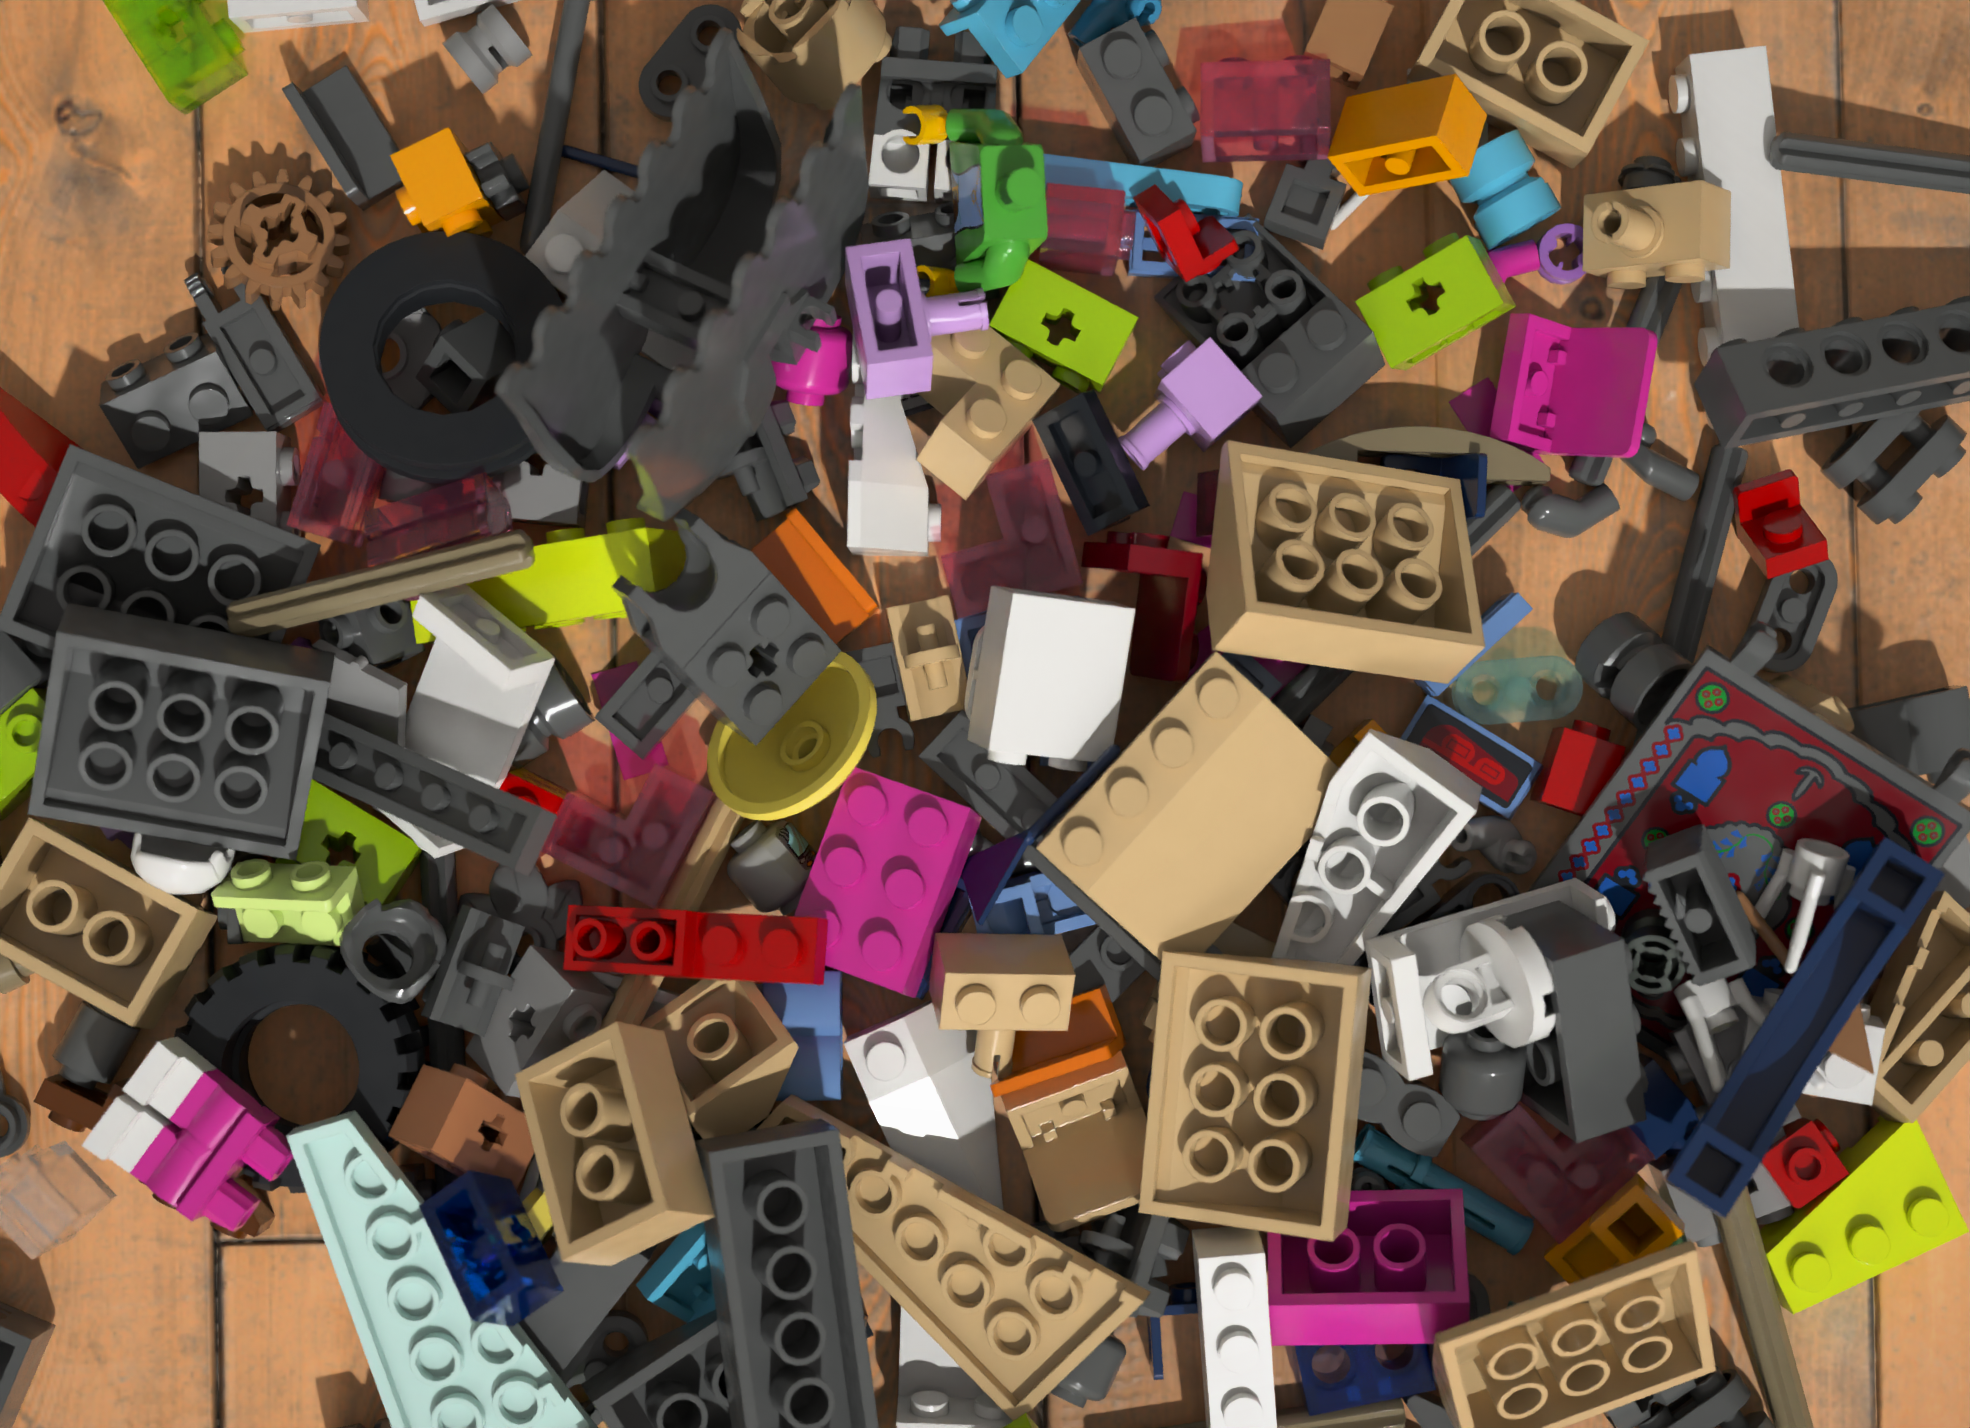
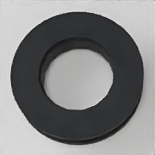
(372, 303)

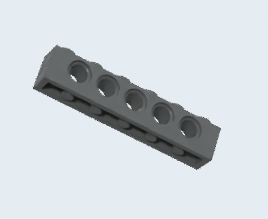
(1838, 374)

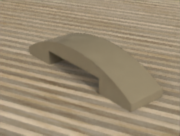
(1504, 464)

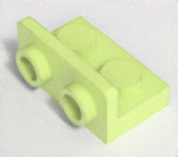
(291, 901)

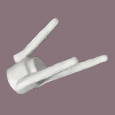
(1815, 875)
(1712, 1010)

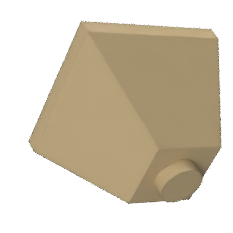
(725, 1054)

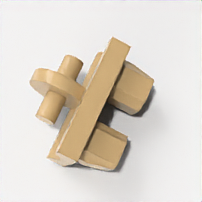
(928, 657)

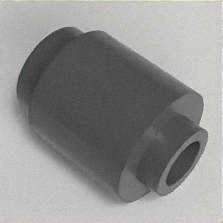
(94, 1046)

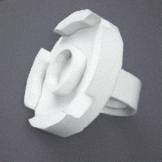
(1504, 982)

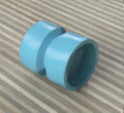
(1504, 191)

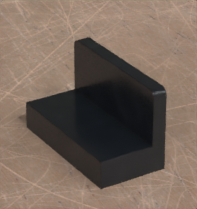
(1091, 462)

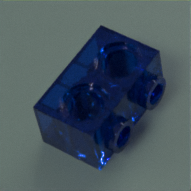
(1361, 1377)

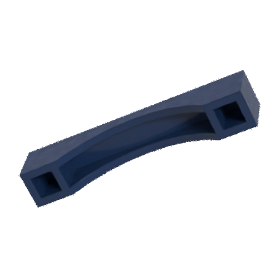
(1802, 1026)

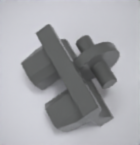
(766, 468)
(472, 970)
(1130, 1248)

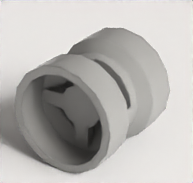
(487, 48)

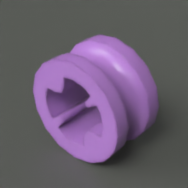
(1548, 243)

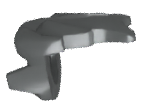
(408, 943)

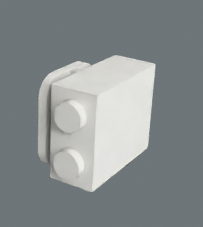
(1047, 677)

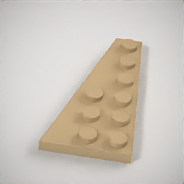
(975, 1278)

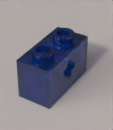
(491, 1248)

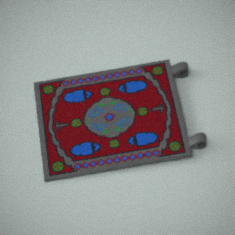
(1759, 780)

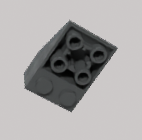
(1279, 331)

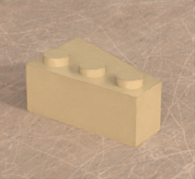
(1924, 1011)

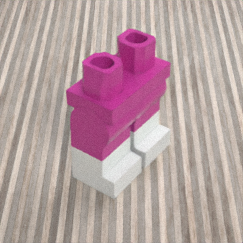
(191, 1135)

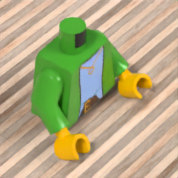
(994, 194)

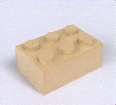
(1535, 67)
(96, 925)
(613, 1145)

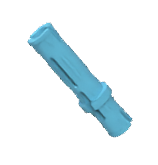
(1417, 1171)

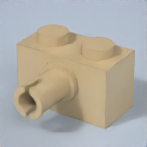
(1657, 232)
(1000, 988)

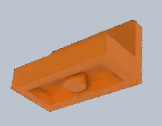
(815, 577)
(1090, 1039)

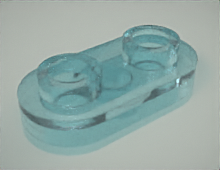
(1515, 690)

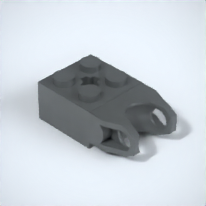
(730, 631)

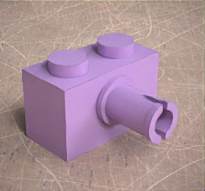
(897, 319)
(1197, 396)

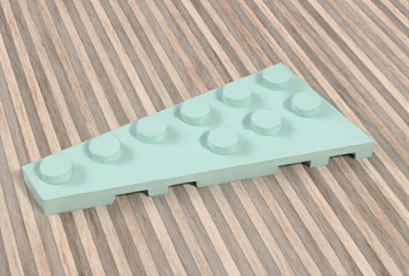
(408, 1314)

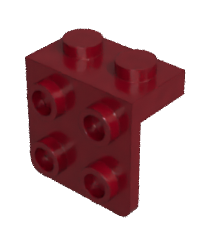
(1167, 600)

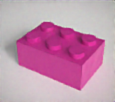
(887, 878)
(1382, 1281)

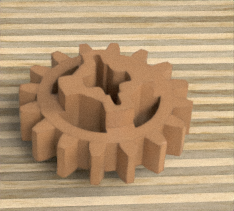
(258, 225)

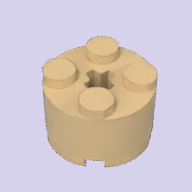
(814, 45)

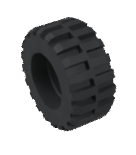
(384, 1032)

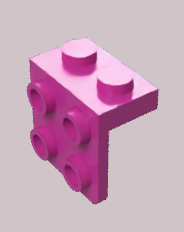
(1573, 388)

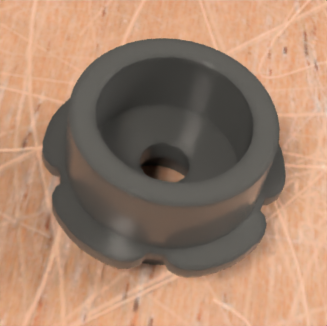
(1647, 172)

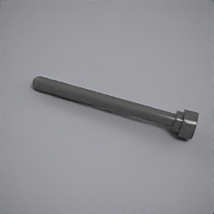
(554, 121)

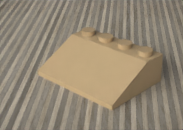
(1341, 565)
(1194, 813)
(1255, 1092)
(1579, 1347)

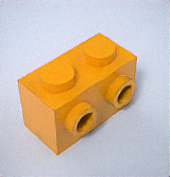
(1407, 135)
(443, 187)

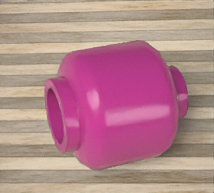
(819, 372)

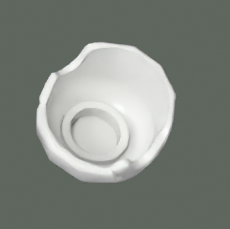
(179, 865)

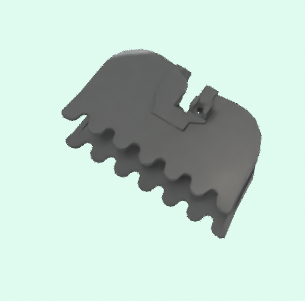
(703, 264)

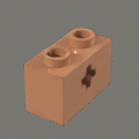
(464, 1125)

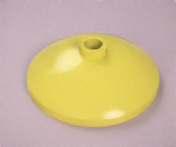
(803, 753)

